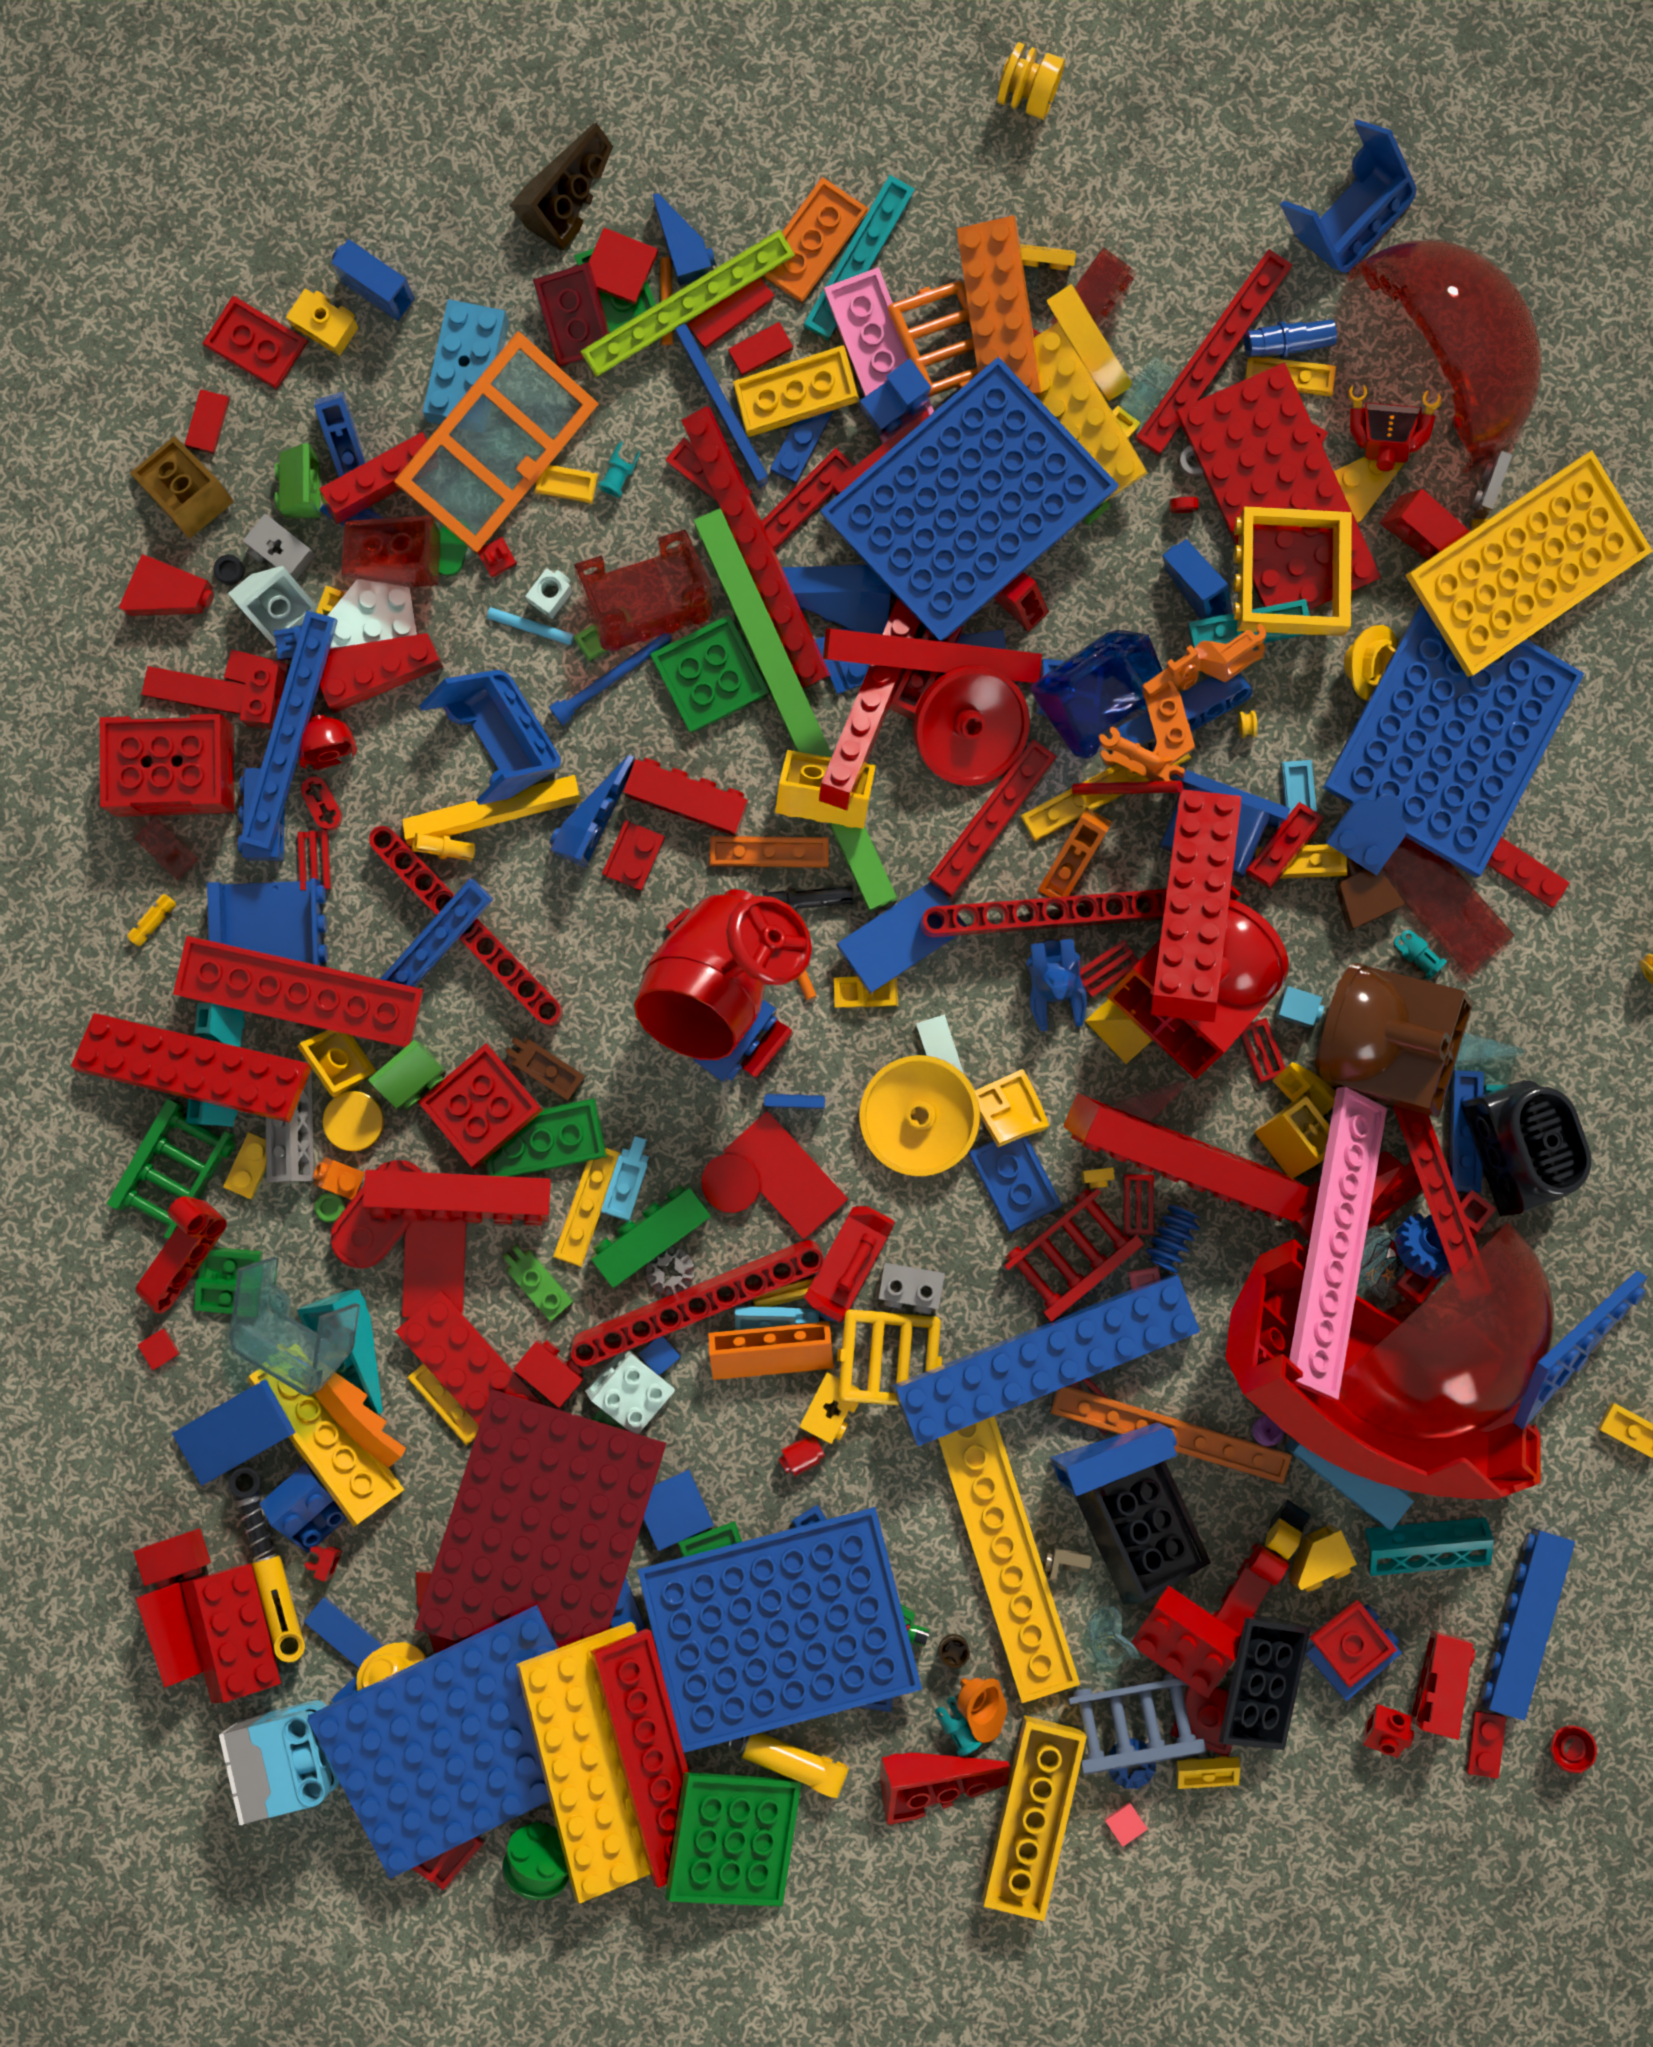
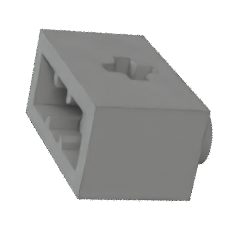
(268, 535)

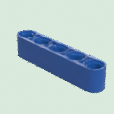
(1201, 704)

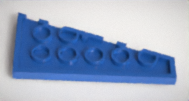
(1573, 1349)

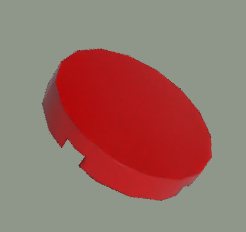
(731, 1182)

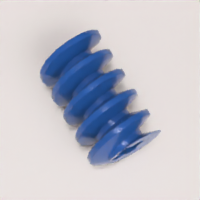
(1173, 1238)

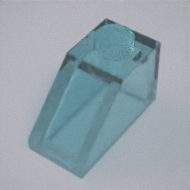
(1148, 388)

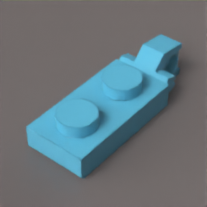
(626, 1181)
(763, 1317)

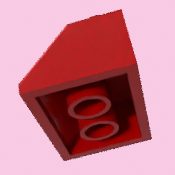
(170, 1633)

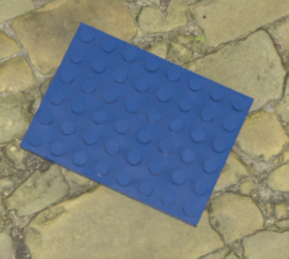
(969, 500)
(1454, 742)
(779, 1629)
(440, 1745)

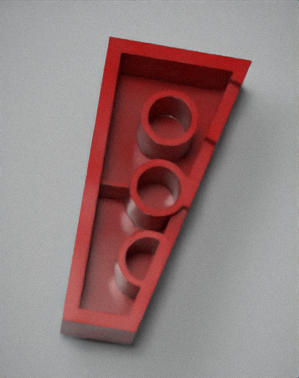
(1423, 523)

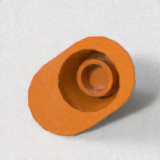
(983, 1707)

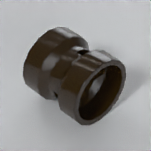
(954, 1656)

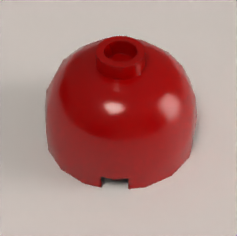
(324, 742)

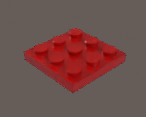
(480, 1106)

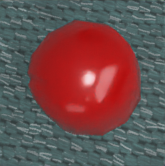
(1581, 1752)

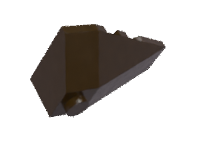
(556, 195)

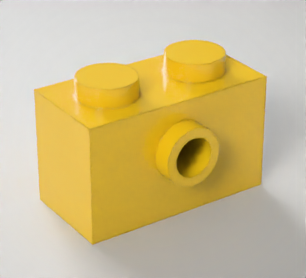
(322, 321)

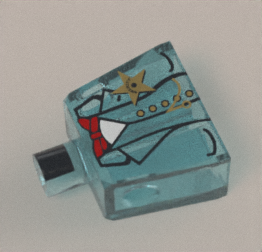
(1380, 1262)

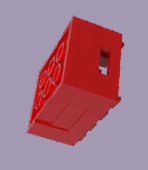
(196, 787)

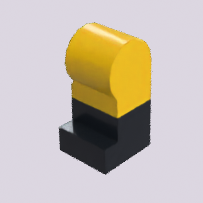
(1286, 1529)

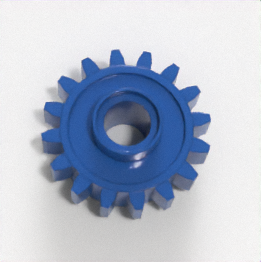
(1421, 1247)

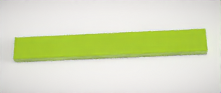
(687, 303)

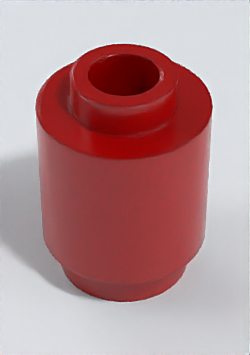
(801, 1455)

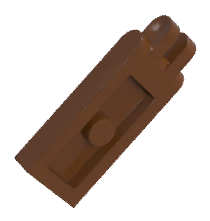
(546, 1068)

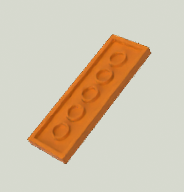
(999, 298)

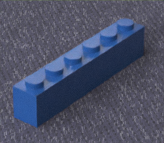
(1527, 1624)

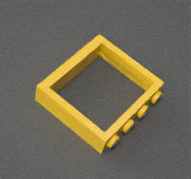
(1294, 624)

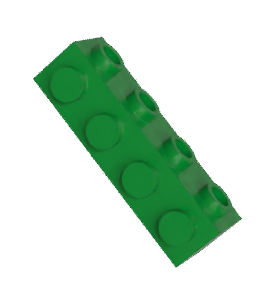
(650, 1235)

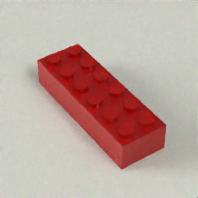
(457, 1196)

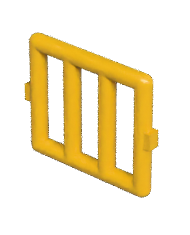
(878, 1321)

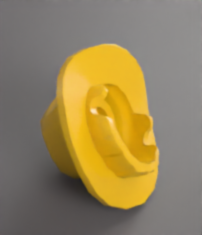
(1368, 658)
(387, 1662)

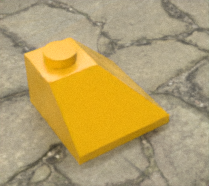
(1118, 1031)

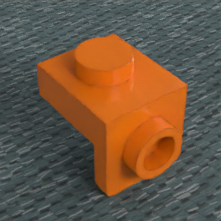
(337, 1178)

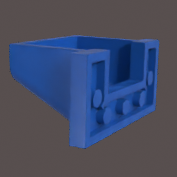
(1253, 817)

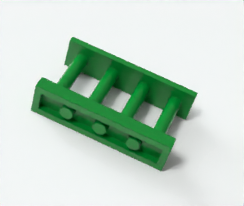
(157, 1143)

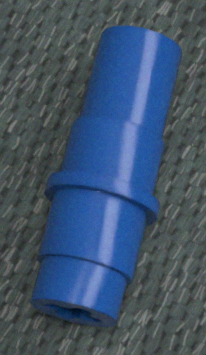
(1289, 338)

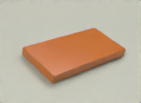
(816, 238)

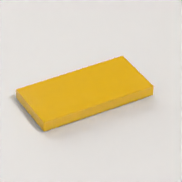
(796, 391)

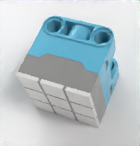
(276, 1763)

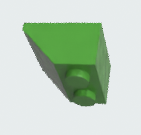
(298, 482)
(408, 1076)

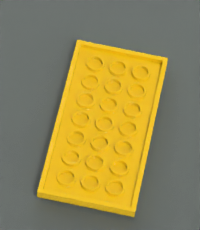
(1529, 563)
(583, 1766)

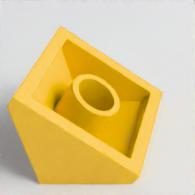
(337, 1061)

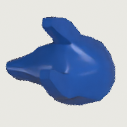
(1055, 978)

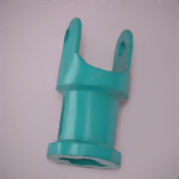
(617, 473)
(1416, 951)
(957, 1728)

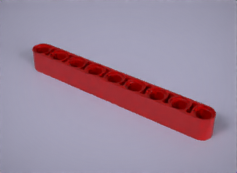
(1039, 917)
(476, 936)
(685, 1313)

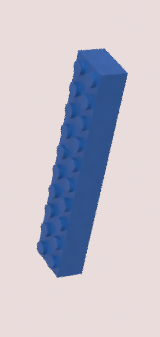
(1045, 1359)

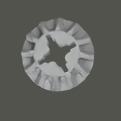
(683, 1264)

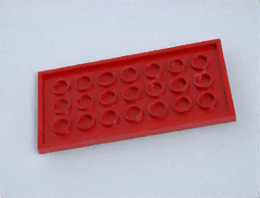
(1266, 454)

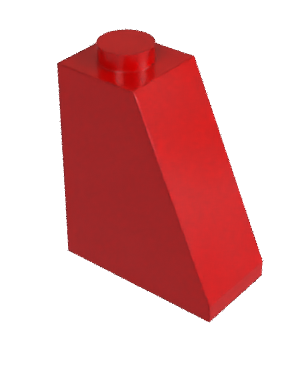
(164, 591)
(1023, 601)

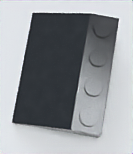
(1143, 1532)
(1264, 1683)

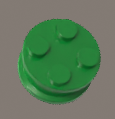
(535, 1862)

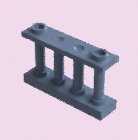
(1126, 1754)

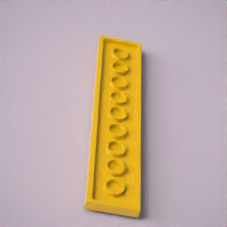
(1008, 1560)

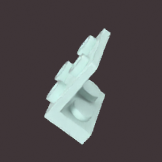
(629, 1391)

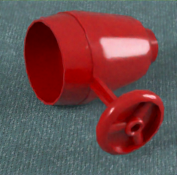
(714, 972)

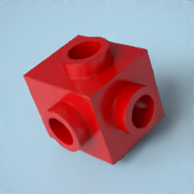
(1388, 1731)

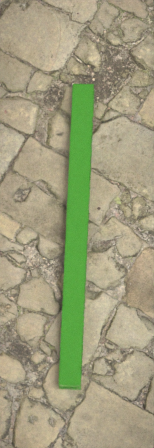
(787, 692)

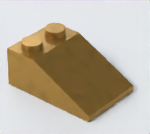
(182, 487)

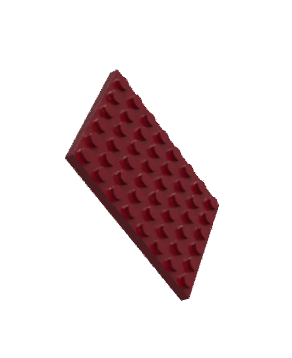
(540, 1522)

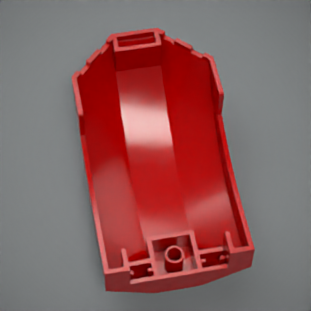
(1258, 1350)

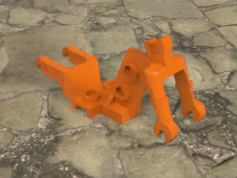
(1167, 709)

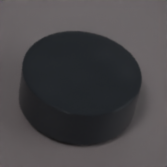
(228, 569)

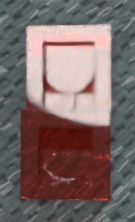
(166, 848)

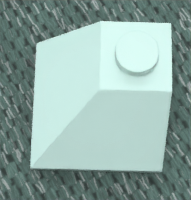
(272, 601)

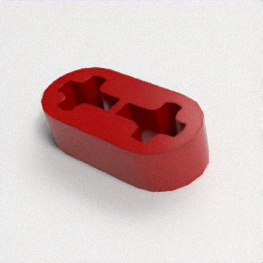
(327, 800)

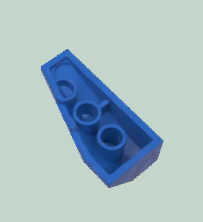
(586, 824)

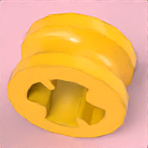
(1247, 724)

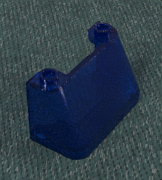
(1097, 688)

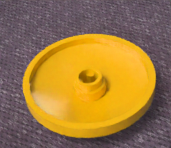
(920, 1115)

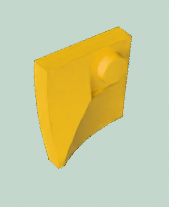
(1011, 1108)

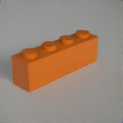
(770, 1350)

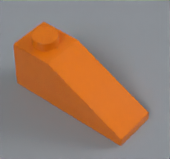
(1075, 854)

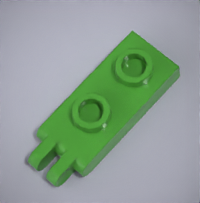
(537, 1283)

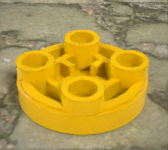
(353, 1121)

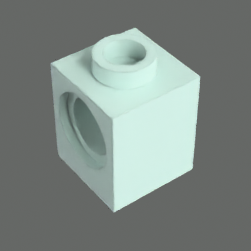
(547, 605)

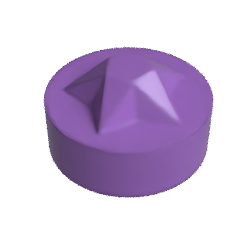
(1267, 1432)

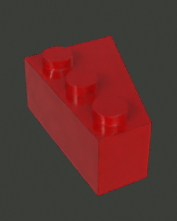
(1443, 1685)

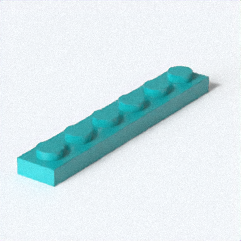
(862, 249)

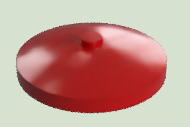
(971, 725)

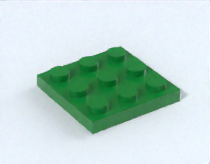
(710, 674)

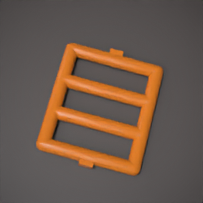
(907, 335)

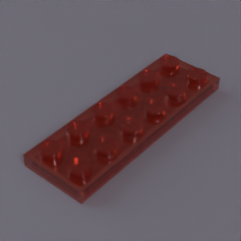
(1446, 904)

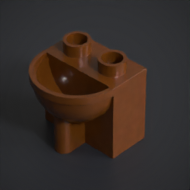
(1393, 1038)

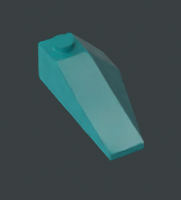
(361, 1364)

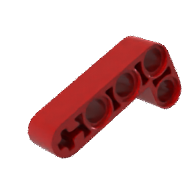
(182, 1254)
(1254, 1580)

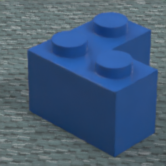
(901, 394)

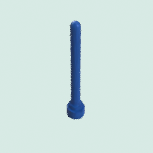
(565, 709)

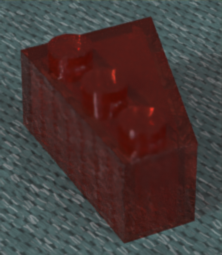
(1103, 284)

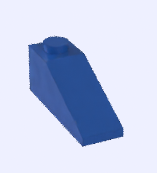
(684, 244)
(340, 432)

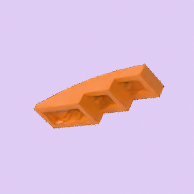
(346, 1406)

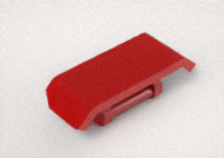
(849, 1261)

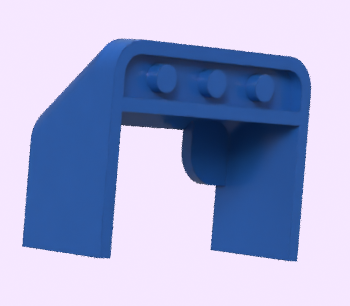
(1365, 209)
(504, 726)

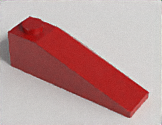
(922, 1779)

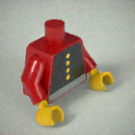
(1390, 431)

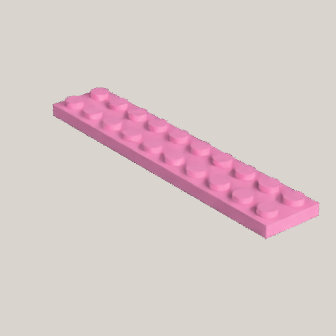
(1337, 1242)

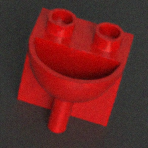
(1250, 976)

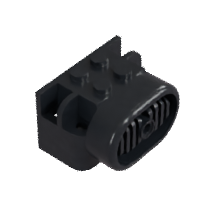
(1528, 1145)

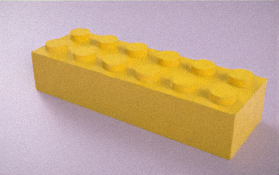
(1034, 1818)

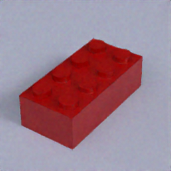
(231, 1633)

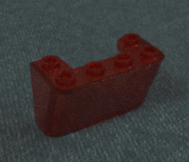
(648, 595)

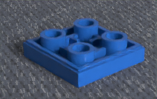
(676, 1510)

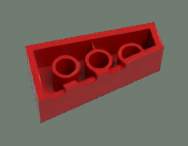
(375, 667)

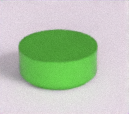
(329, 1207)

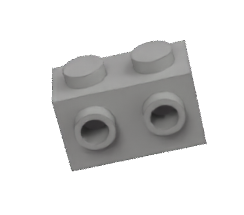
(911, 1283)

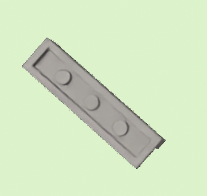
(283, 1146)

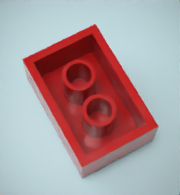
(1188, 1642)

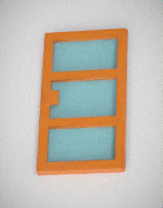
(496, 442)

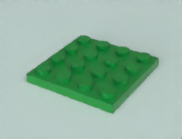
(733, 1840)

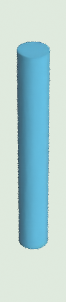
(530, 626)

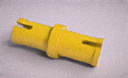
(443, 847)

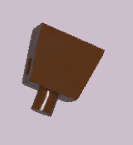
(1365, 896)

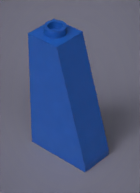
(1113, 1458)

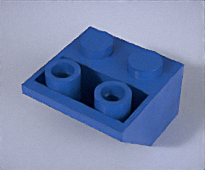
(303, 1509)

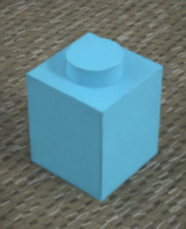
(1299, 1007)

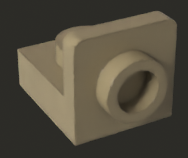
(1072, 1561)

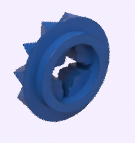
(1137, 1777)

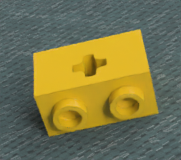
(817, 1421)

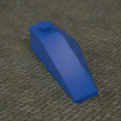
(843, 595)

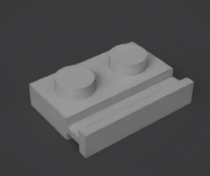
(1493, 475)

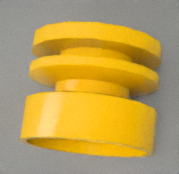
(1030, 80)

